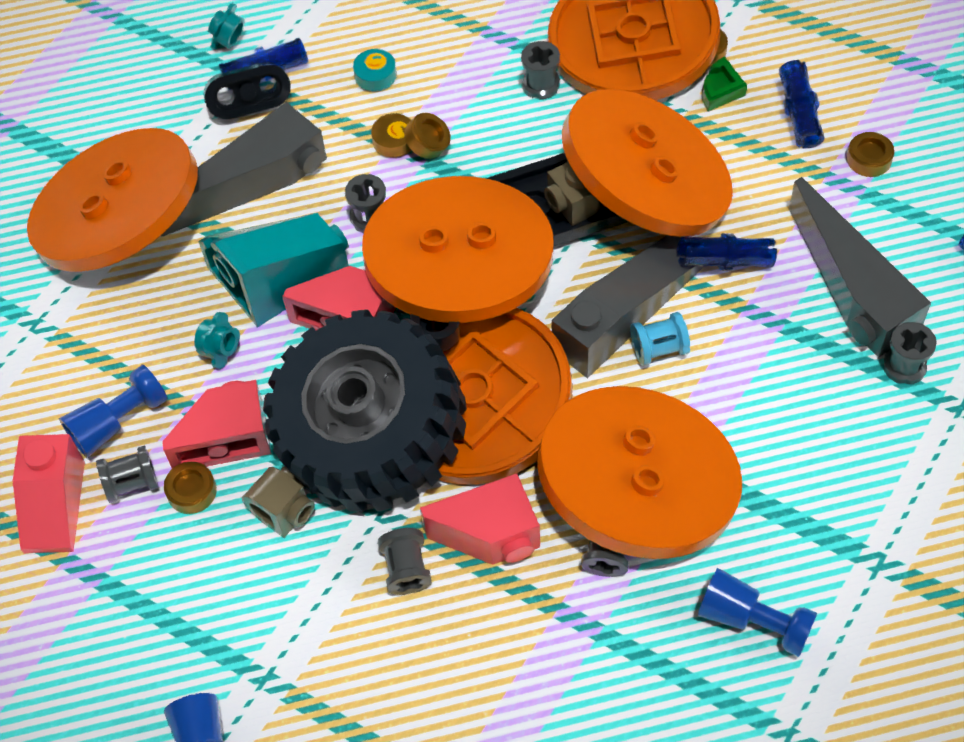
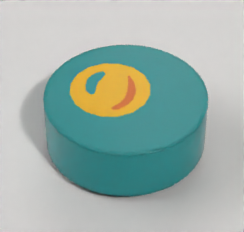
(374, 69)

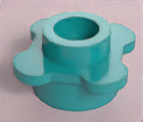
(226, 27)
(216, 339)

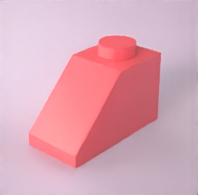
(332, 295)
(220, 427)
(47, 492)
(486, 522)

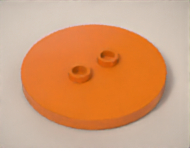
(634, 43)
(646, 163)
(112, 200)
(458, 249)
(512, 387)
(639, 472)

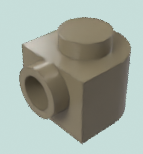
(569, 196)
(279, 501)

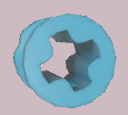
(643, 336)

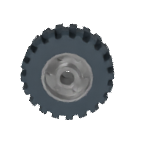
(365, 410)

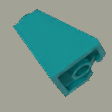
(268, 258)

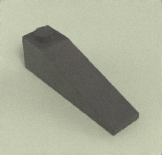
(254, 165)
(861, 280)
(602, 314)

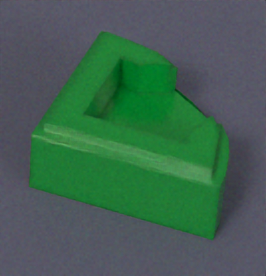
(722, 85)

